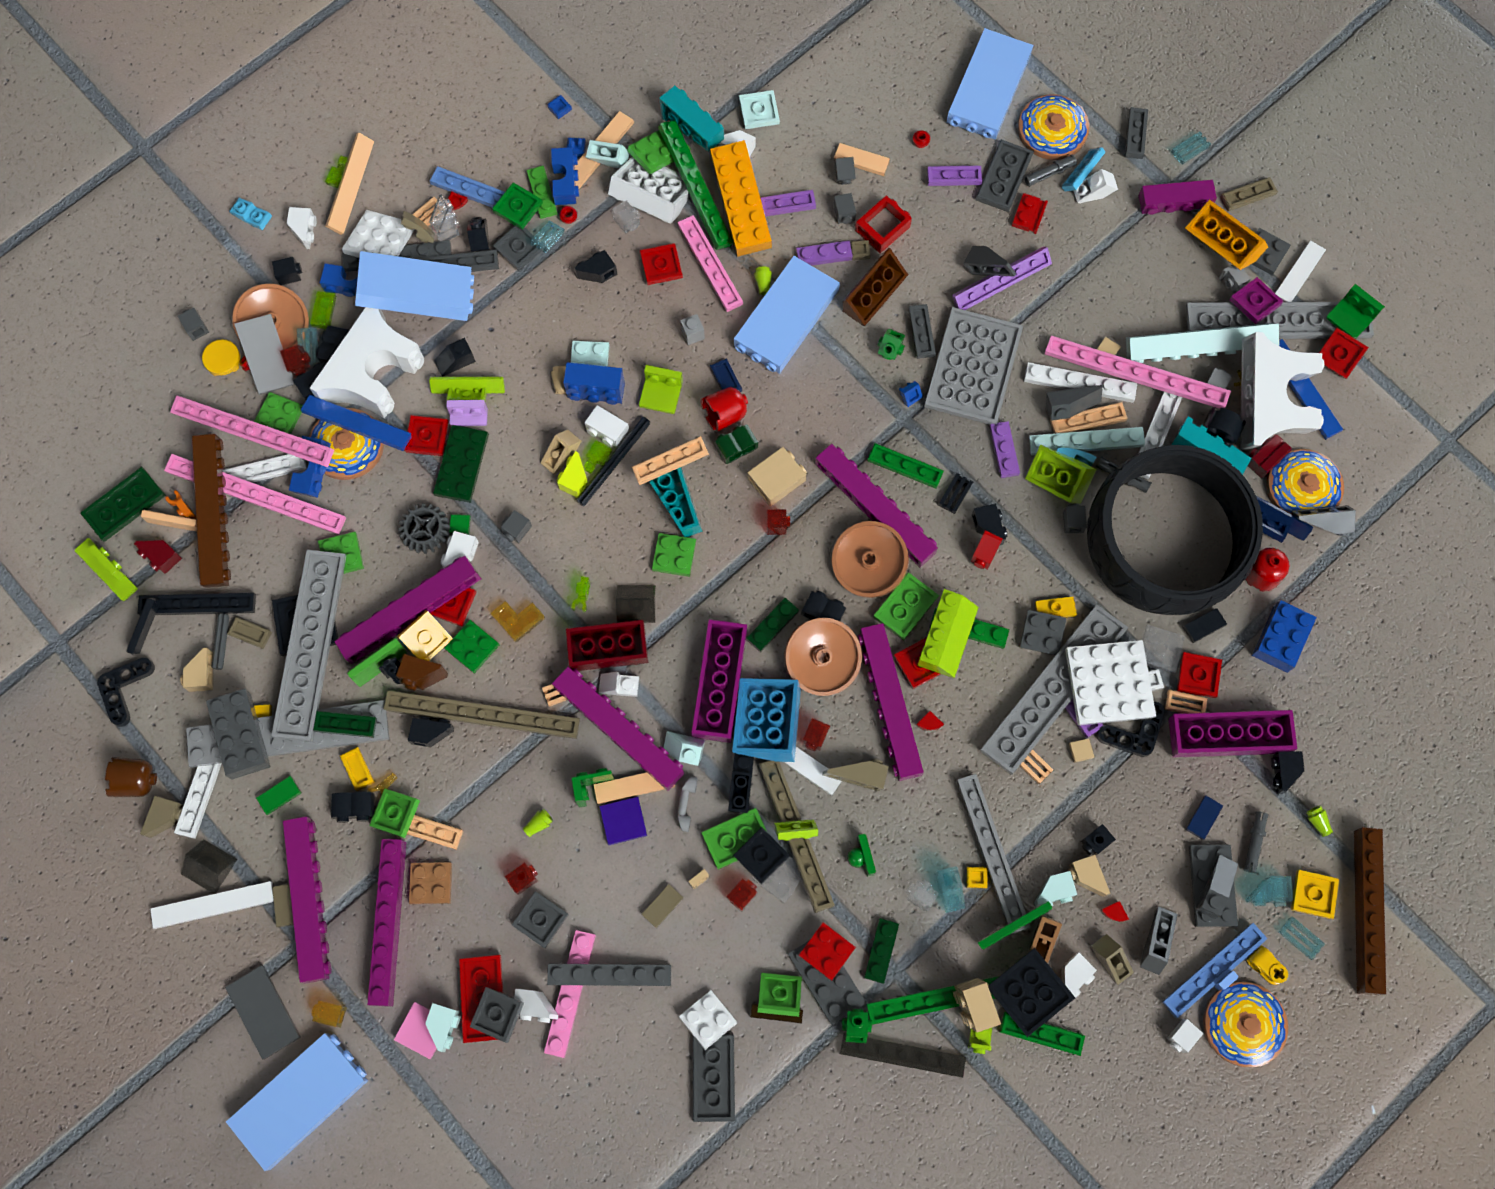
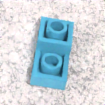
(250, 214)
(1078, 455)

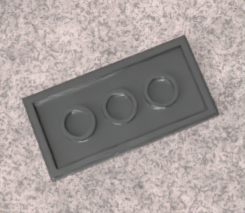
(1004, 175)
(262, 1012)
(714, 1081)

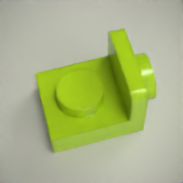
(980, 1041)

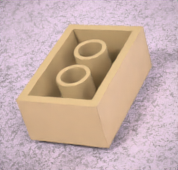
(977, 1005)

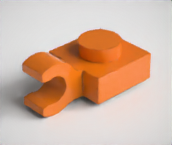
(184, 510)

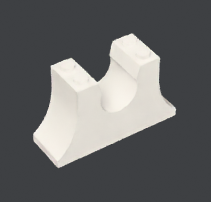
(357, 359)
(1264, 392)

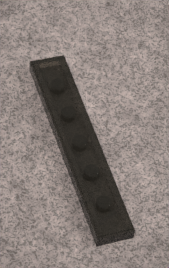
(905, 1056)

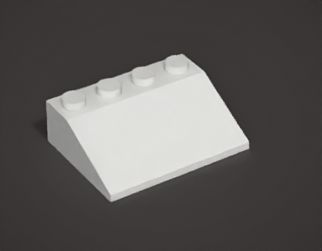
(657, 193)

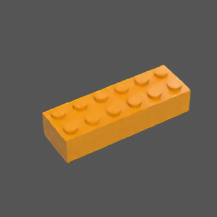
(741, 198)

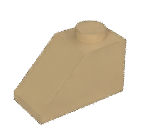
(560, 449)
(198, 672)
(1089, 875)

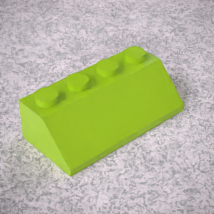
(948, 634)

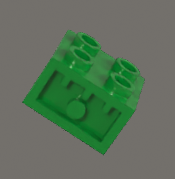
(1355, 311)
(584, 779)

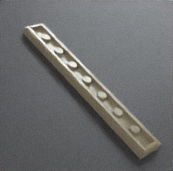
(800, 847)

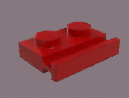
(1029, 213)

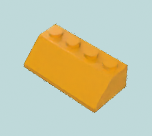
(1227, 236)

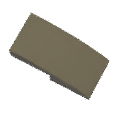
(423, 232)

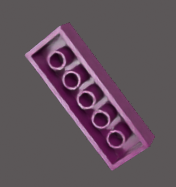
(719, 681)
(1232, 733)

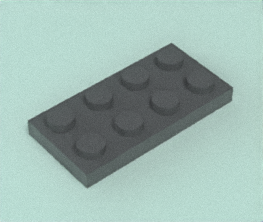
(1201, 864)
(833, 996)

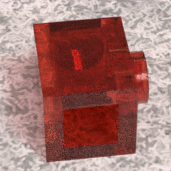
(296, 359)
(777, 522)
(815, 735)
(522, 878)
(742, 894)

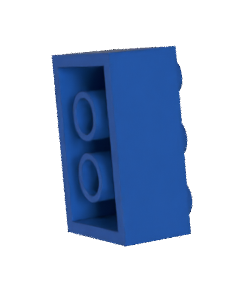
(594, 383)
(1284, 636)

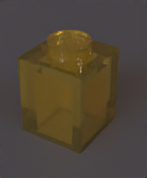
(328, 1013)

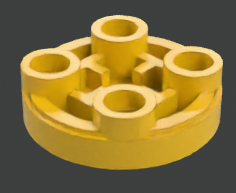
(221, 357)

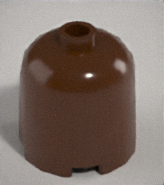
(129, 777)

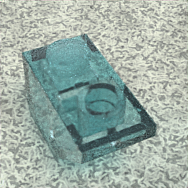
(950, 889)
(1272, 890)

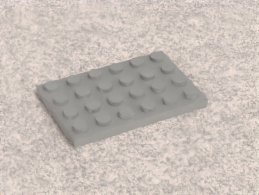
(973, 366)

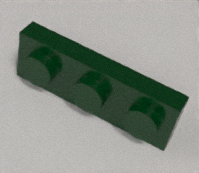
(772, 624)
(345, 724)
(881, 951)

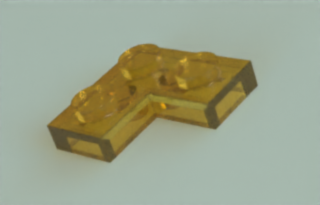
(517, 625)

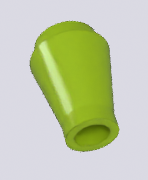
(763, 279)
(1319, 820)
(538, 822)

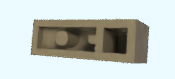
(864, 774)

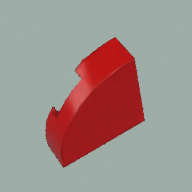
(457, 200)
(930, 722)
(1115, 912)

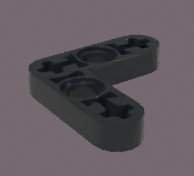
(116, 685)
(1142, 737)

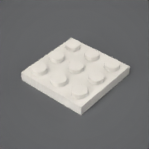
(377, 235)

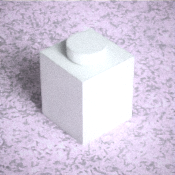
(1184, 1036)

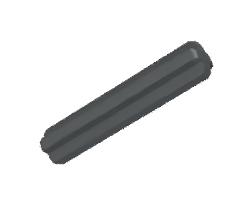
(220, 641)

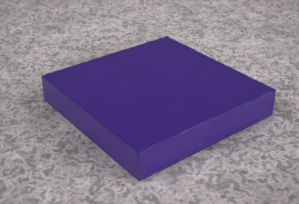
(623, 821)

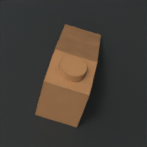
(1046, 936)

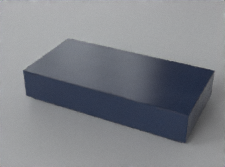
(724, 375)
(1204, 817)

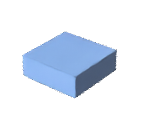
(1226, 981)

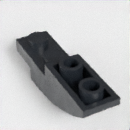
(741, 783)

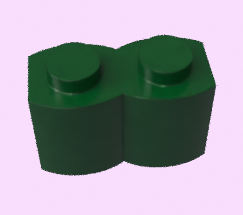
(736, 444)

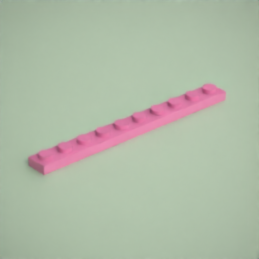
(1137, 372)
(252, 431)
(265, 497)

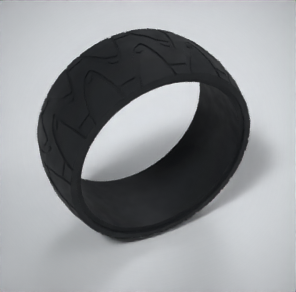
(1221, 481)

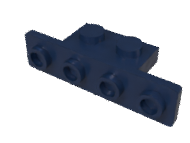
(1279, 523)

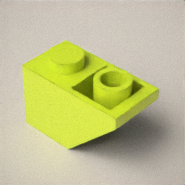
(573, 478)

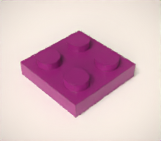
(1256, 300)

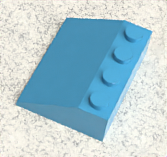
(767, 719)

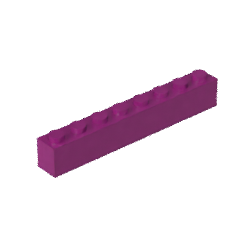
(874, 503)
(402, 612)
(891, 702)
(618, 728)
(306, 900)
(387, 923)

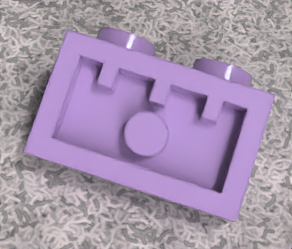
(467, 412)

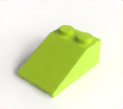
(1060, 474)

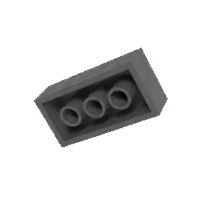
(238, 734)

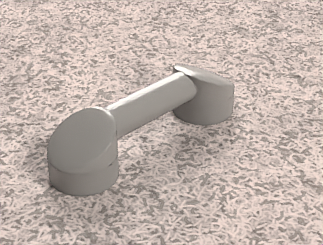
(689, 786)

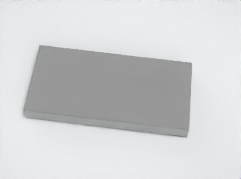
(263, 354)

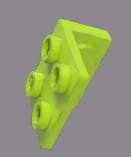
(661, 389)

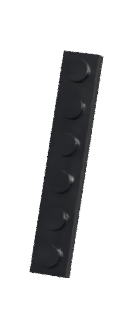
(202, 603)

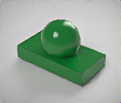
(862, 856)

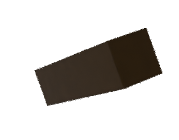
(794, 1019)

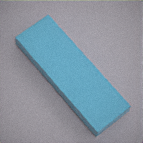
(1083, 169)

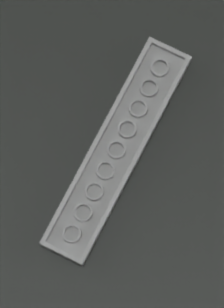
(1295, 319)
(309, 646)
(1047, 695)
(204, 748)

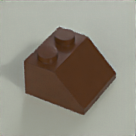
(419, 673)

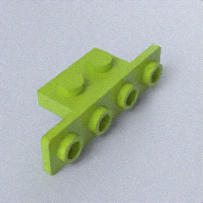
(466, 387)
(106, 569)

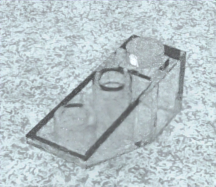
(444, 220)

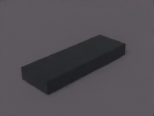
(143, 625)

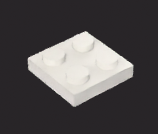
(707, 1020)

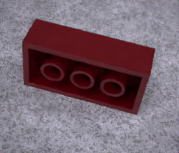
(607, 645)

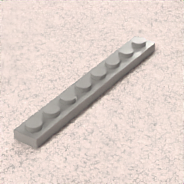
(992, 850)

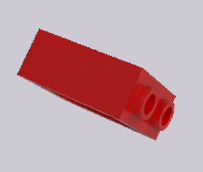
(875, 239)

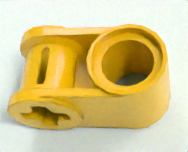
(1266, 964)

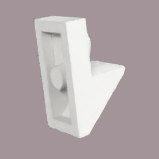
(617, 684)

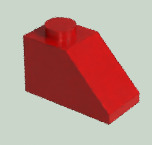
(986, 550)

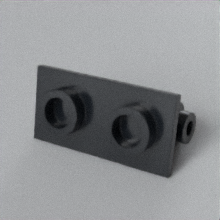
(390, 669)

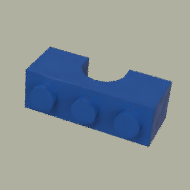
(565, 189)
(334, 281)
(309, 481)

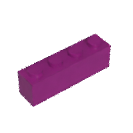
(1176, 196)

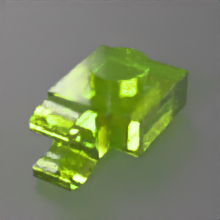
(335, 174)
(596, 455)
(582, 590)

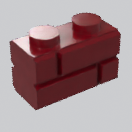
(1268, 456)

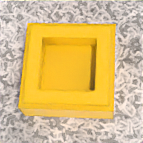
(976, 877)

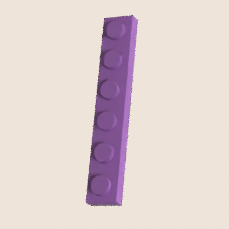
(993, 284)

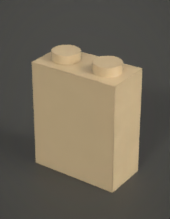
(777, 476)

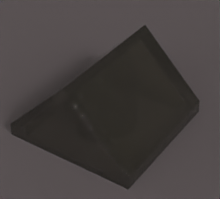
(636, 603)
(207, 865)

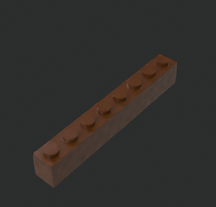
(211, 511)
(1369, 911)

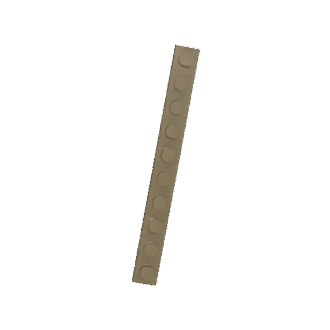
(482, 714)

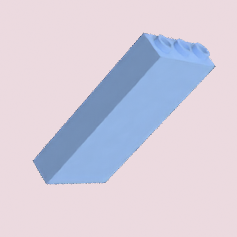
(989, 84)
(414, 286)
(786, 315)
(297, 1101)

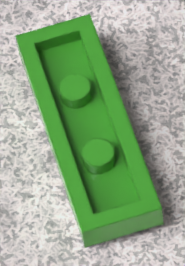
(541, 189)

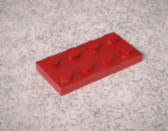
(475, 976)

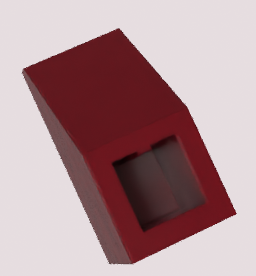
(159, 553)

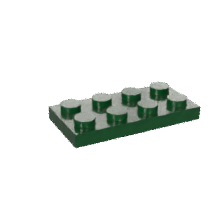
(461, 463)
(122, 504)

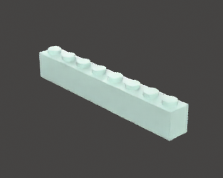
(1195, 342)

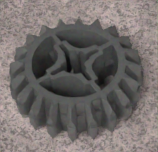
(418, 533)

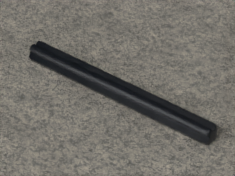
(613, 461)

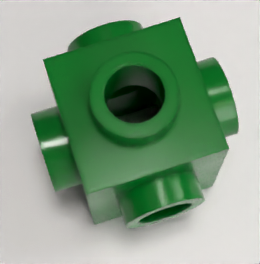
(891, 344)
(856, 1026)

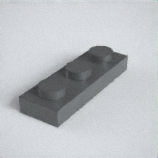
(1136, 133)
(922, 331)

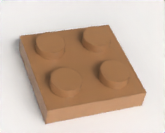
(430, 883)

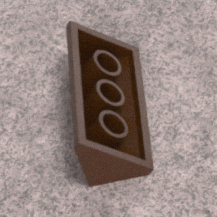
(874, 288)

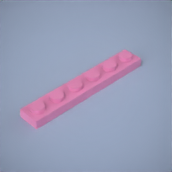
(710, 263)
(569, 998)

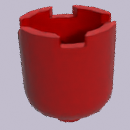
(724, 407)
(1268, 569)

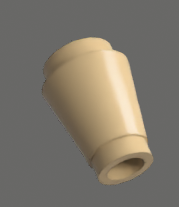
(558, 379)

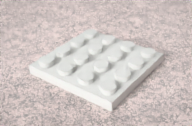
(1110, 682)

